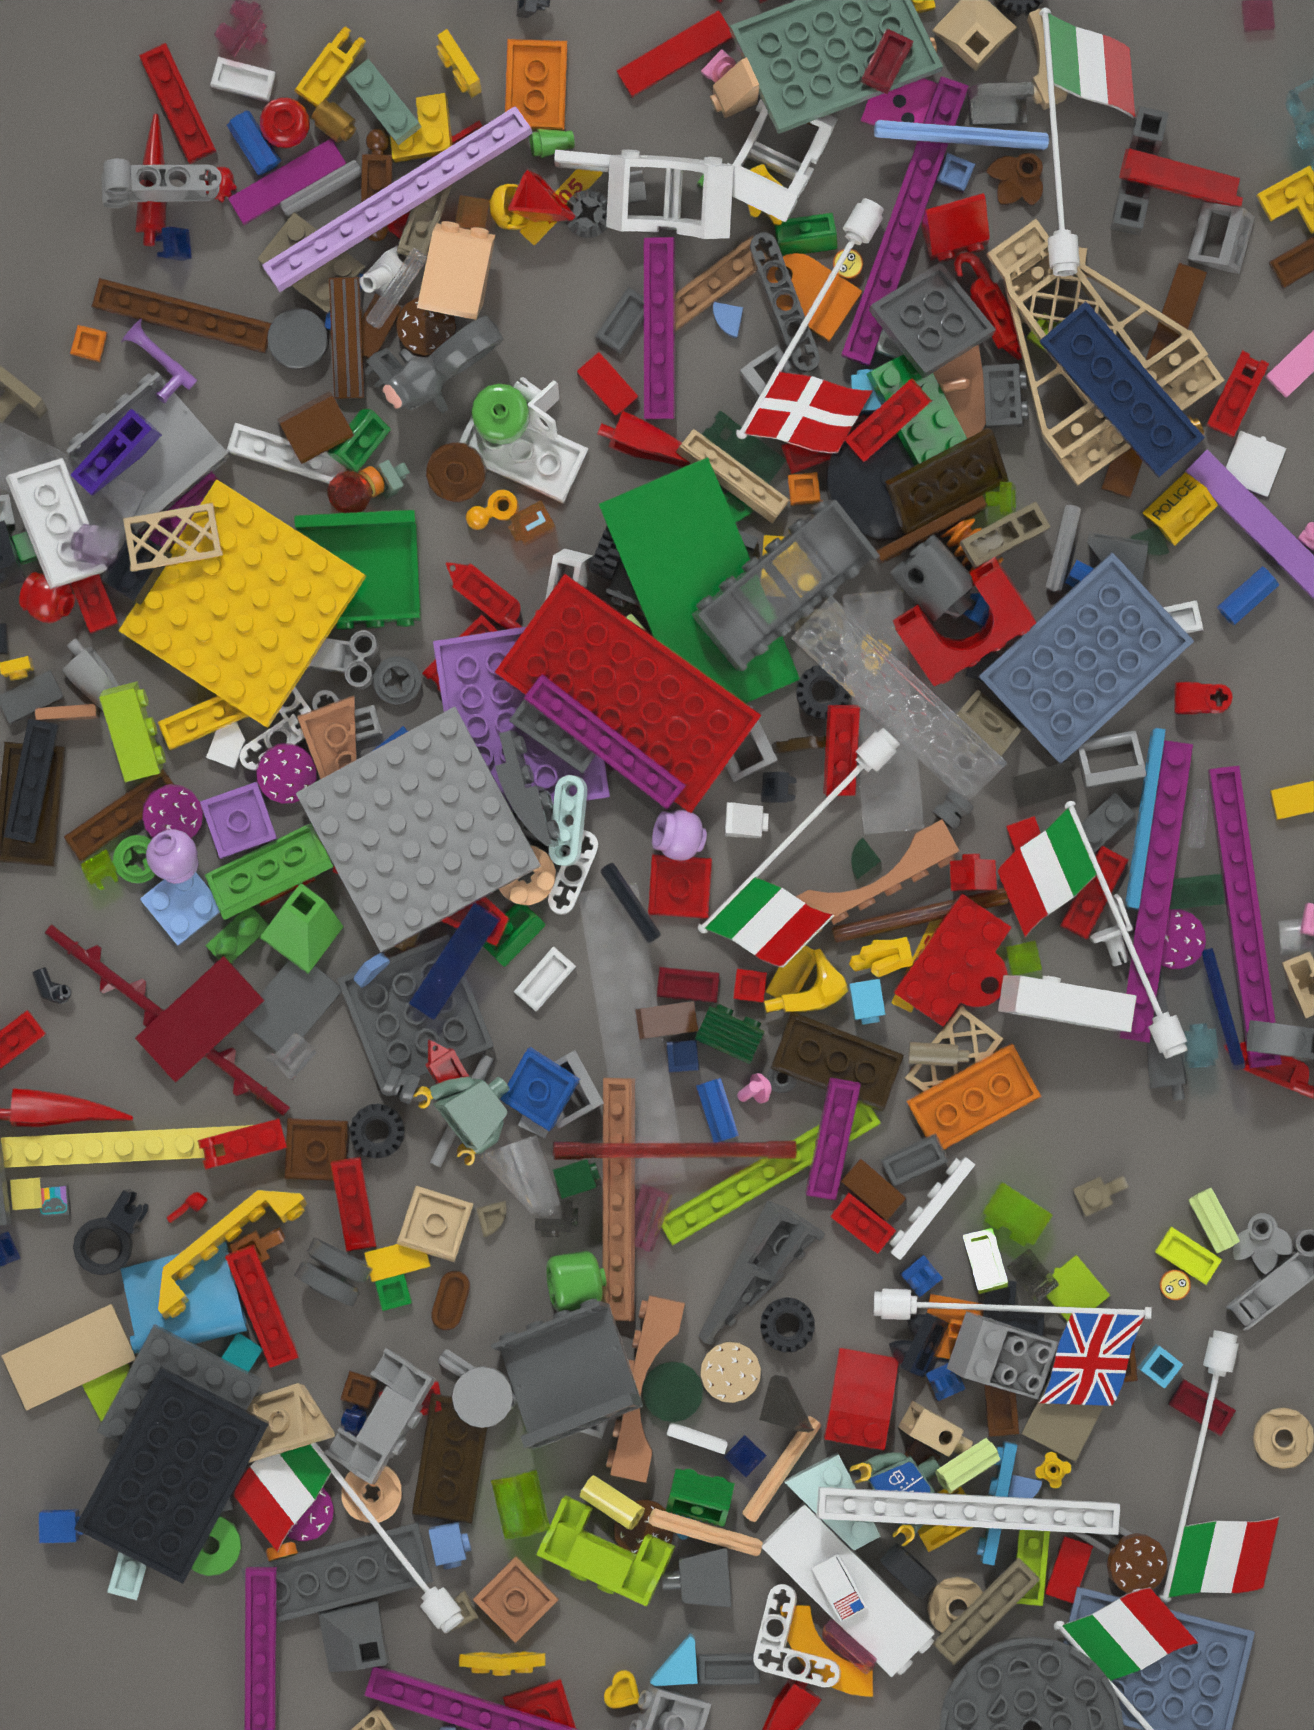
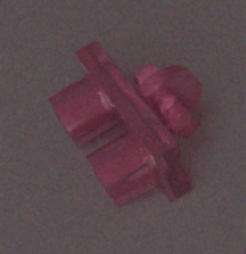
(234, 38)

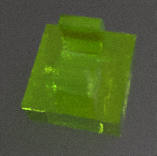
(1005, 498)
(98, 868)
(1023, 958)

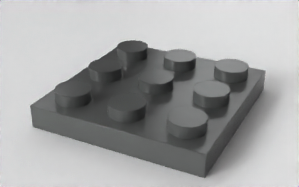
(932, 320)

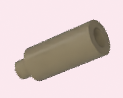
(936, 1054)

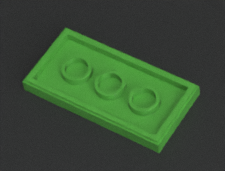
(268, 871)

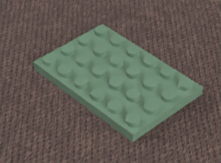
(817, 50)

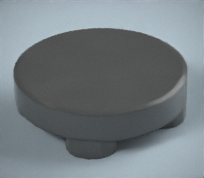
(297, 339)

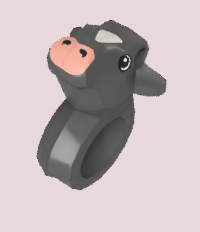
(424, 377)

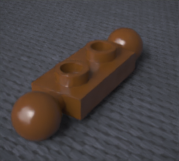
(376, 171)

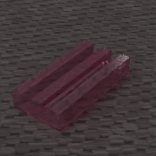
(659, 1218)
(849, 1647)

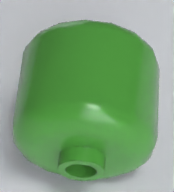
(507, 424)
(574, 1280)

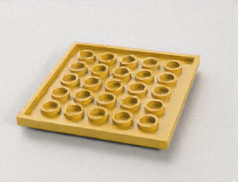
(249, 616)

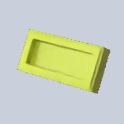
(1188, 1255)

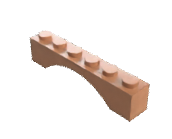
(927, 848)
(660, 1325)

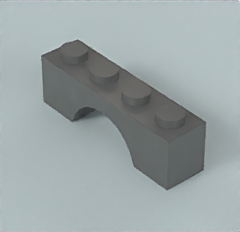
(1133, 197)

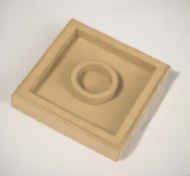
(435, 1223)

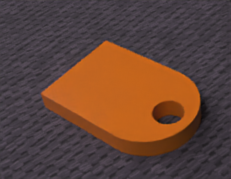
(808, 280)

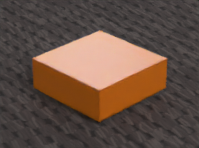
(89, 343)
(804, 489)

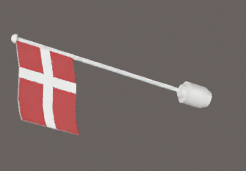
(802, 406)

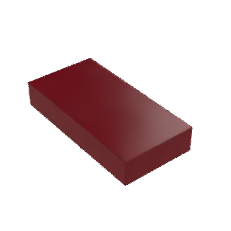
(887, 61)
(687, 984)
(1192, 1403)

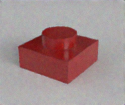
(750, 985)

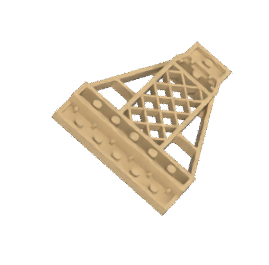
(1086, 438)

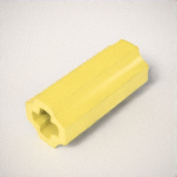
(612, 1502)

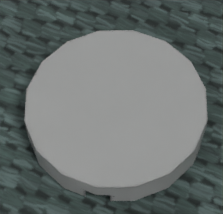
(482, 1396)

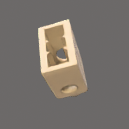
(927, 1426)

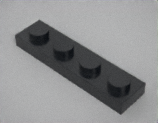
(31, 781)

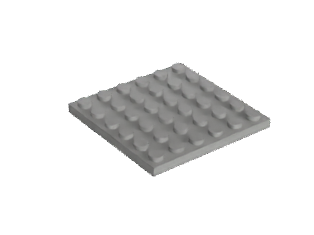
(418, 829)

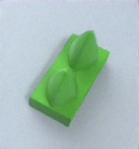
(238, 935)

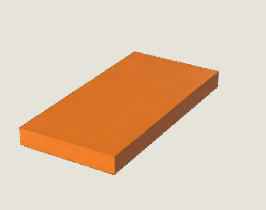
(974, 1097)

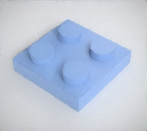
(181, 906)

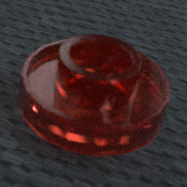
(349, 492)

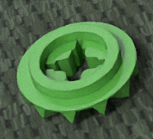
(123, 856)

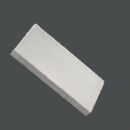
(532, 460)
(51, 517)

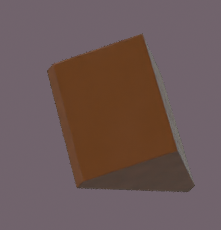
(315, 427)

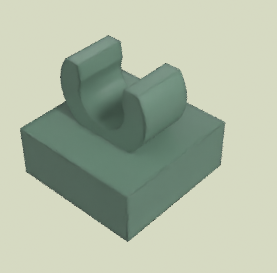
(392, 477)

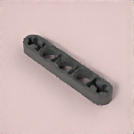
(784, 287)

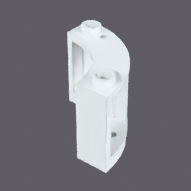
(765, 193)
(715, 202)

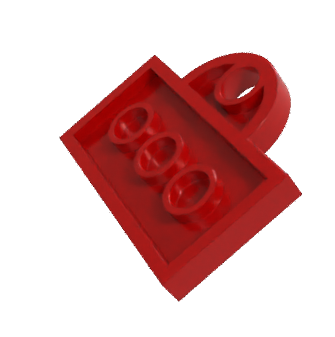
(956, 962)

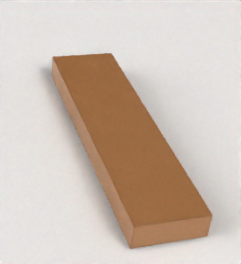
(715, 283)

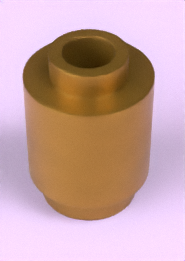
(334, 121)

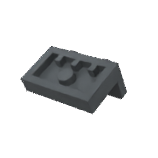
(1004, 395)

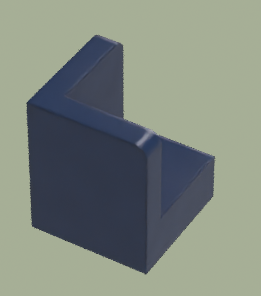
(682, 1056)

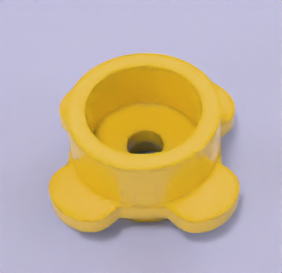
(1061, 1469)

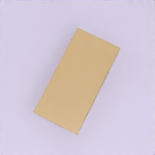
(69, 1357)

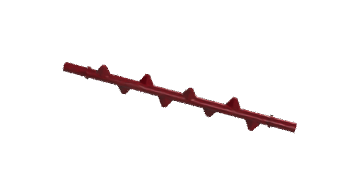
(136, 992)

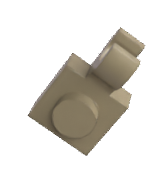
(1096, 1195)

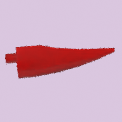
(150, 214)
(643, 440)
(45, 1109)
(792, 1706)

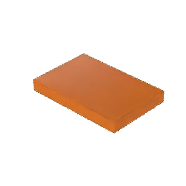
(537, 81)

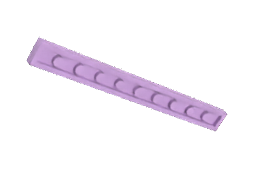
(397, 199)

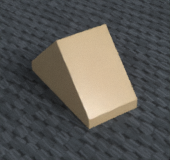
(1300, 981)

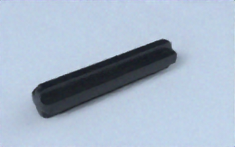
(630, 902)

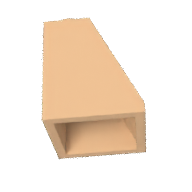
(456, 270)

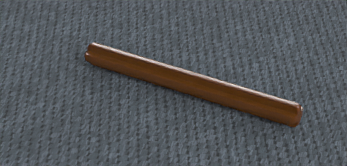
(912, 916)

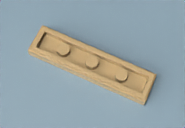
(734, 476)

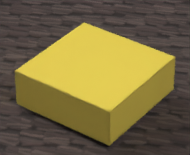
(26, 1193)

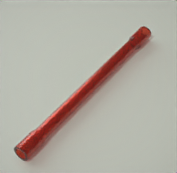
(767, 1149)

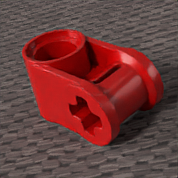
(1195, 698)

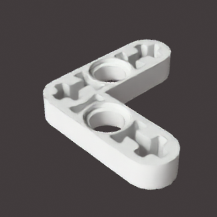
(287, 726)
(584, 862)
(778, 1644)

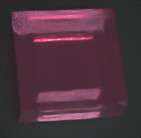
(1257, 15)

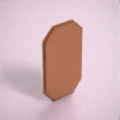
(964, 390)

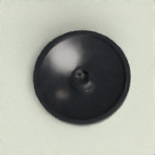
(862, 486)

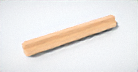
(779, 1472)
(705, 1532)

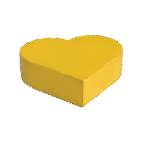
(622, 1691)

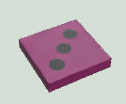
(902, 104)

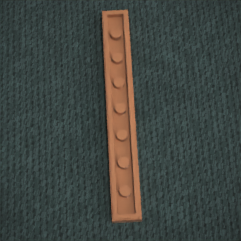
(619, 1199)

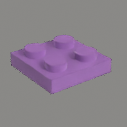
(238, 820)

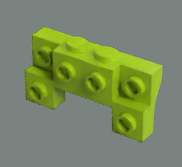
(600, 1560)

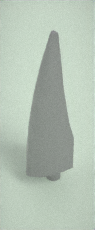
(89, 673)

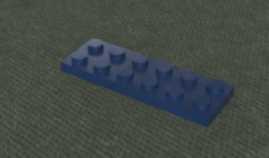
(1122, 389)

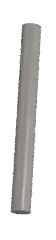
(449, 1135)

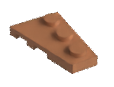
(331, 735)

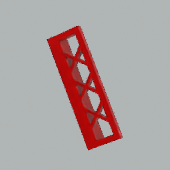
(1180, 178)

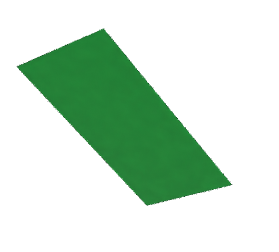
(678, 550)

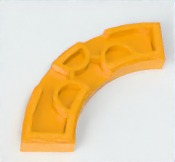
(806, 1639)

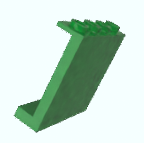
(381, 548)

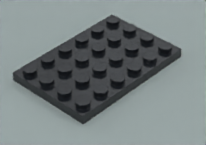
(171, 1475)

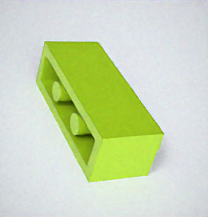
(132, 731)

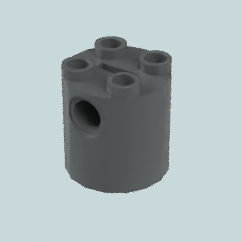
(935, 580)

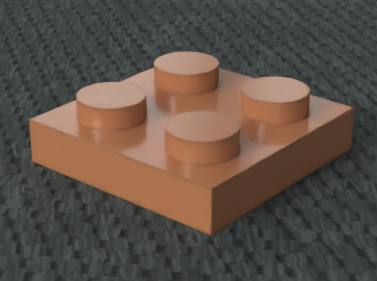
(515, 1599)

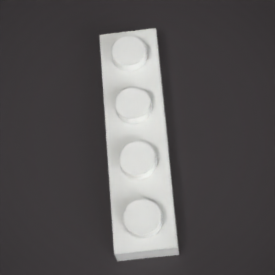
(923, 1216)

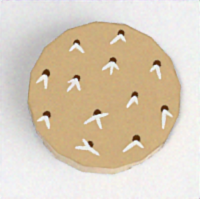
(730, 1372)

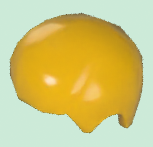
(499, 210)

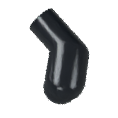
(50, 990)

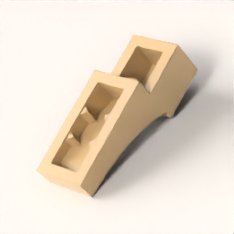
(1040, 81)

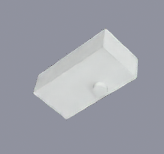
(1066, 1003)

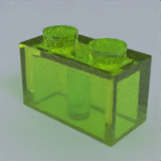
(1016, 1214)
(520, 1504)

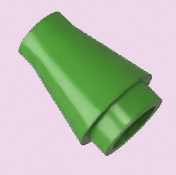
(545, 142)

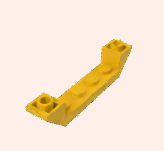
(284, 1204)

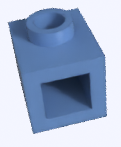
(449, 1544)

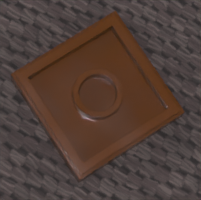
(313, 1146)

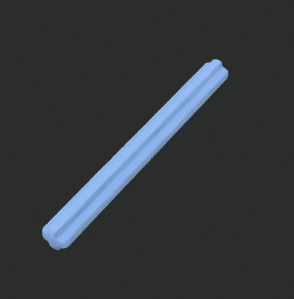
(961, 135)

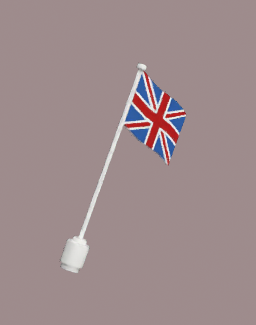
(1088, 1357)

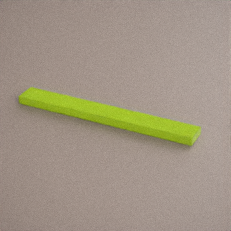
(752, 1182)

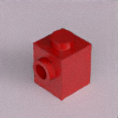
(973, 874)

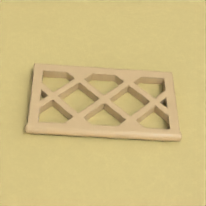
(154, 519)
(947, 1032)

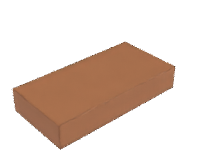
(66, 713)

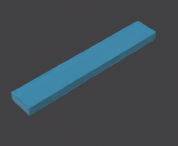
(1145, 819)

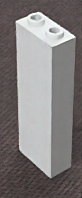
(887, 1626)

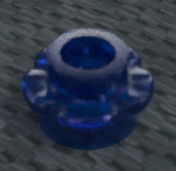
(353, 1419)

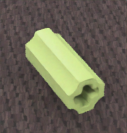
(1213, 1220)
(967, 1465)

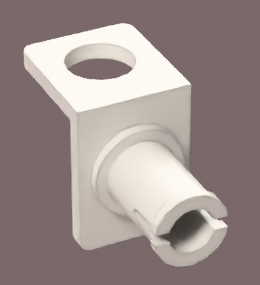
(382, 272)
(538, 403)
(1113, 936)

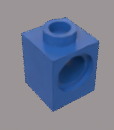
(58, 1526)

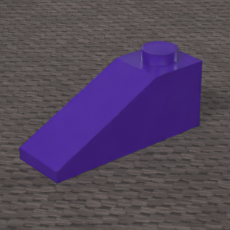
(116, 452)

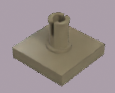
(15, 393)
(990, 722)

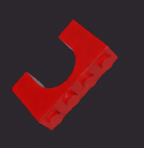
(944, 656)

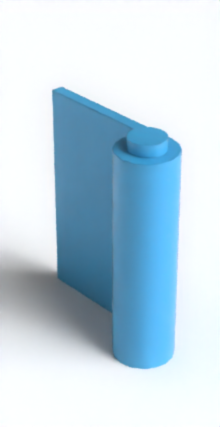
(212, 1304)

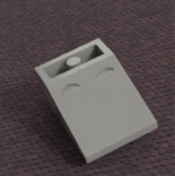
(1002, 1355)

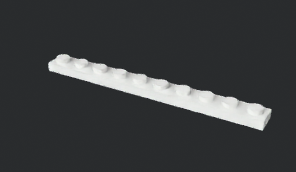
(968, 1510)

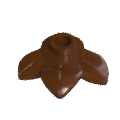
(1016, 183)

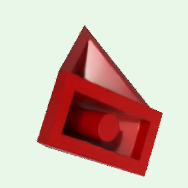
(538, 201)

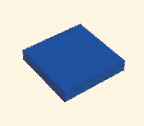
(540, 1089)

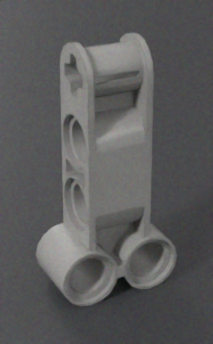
(123, 185)
(343, 658)
(1277, 1285)

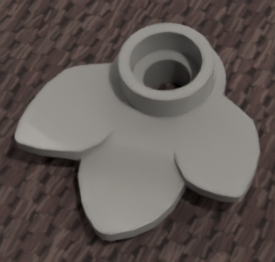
(1263, 1247)

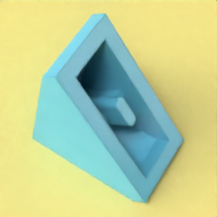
(679, 1667)

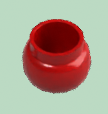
(284, 122)
(45, 603)

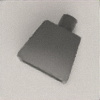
(702, 1578)

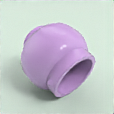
(678, 834)
(172, 856)

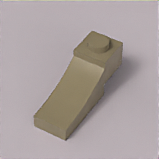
(1005, 534)

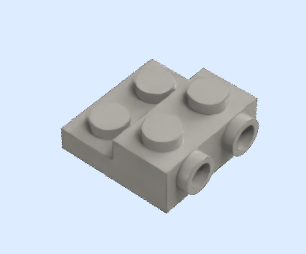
(669, 1711)

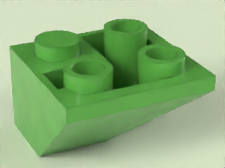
(303, 928)

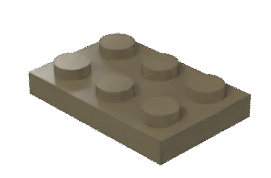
(316, 284)

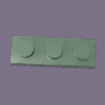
(383, 101)

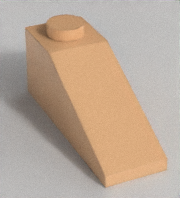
(736, 90)

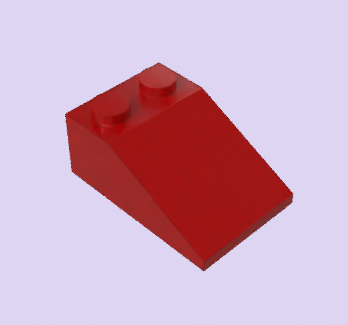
(956, 228)
(861, 1399)

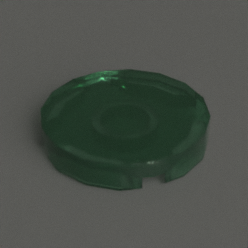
(673, 1391)

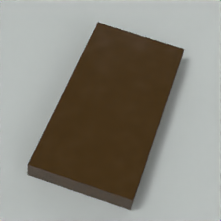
(947, 481)
(44, 850)
(821, 1052)
(449, 1464)

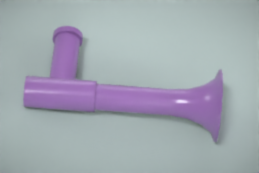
(179, 374)

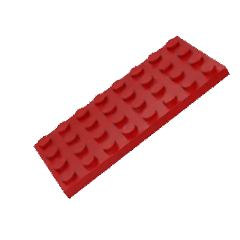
(632, 686)

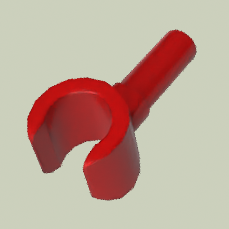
(195, 1201)

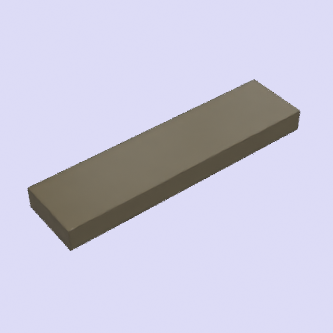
(986, 1611)

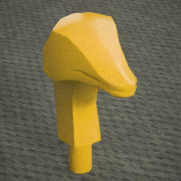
(827, 990)

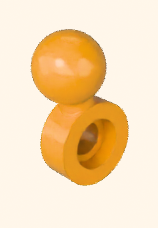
(478, 516)

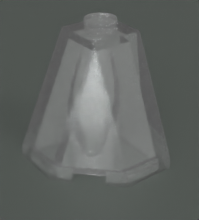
(526, 1174)

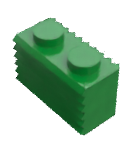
(700, 1496)

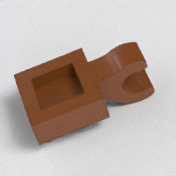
(261, 1243)

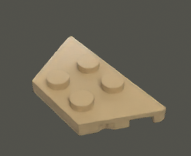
(292, 1421)

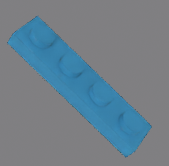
(998, 1486)

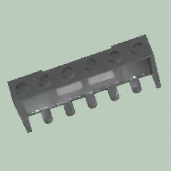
(784, 583)

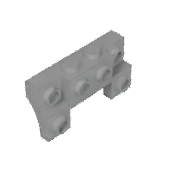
(388, 1422)

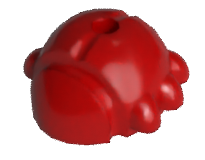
(226, 185)

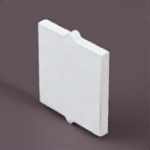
(1255, 462)

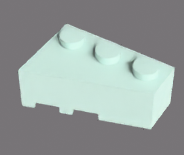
(832, 1473)

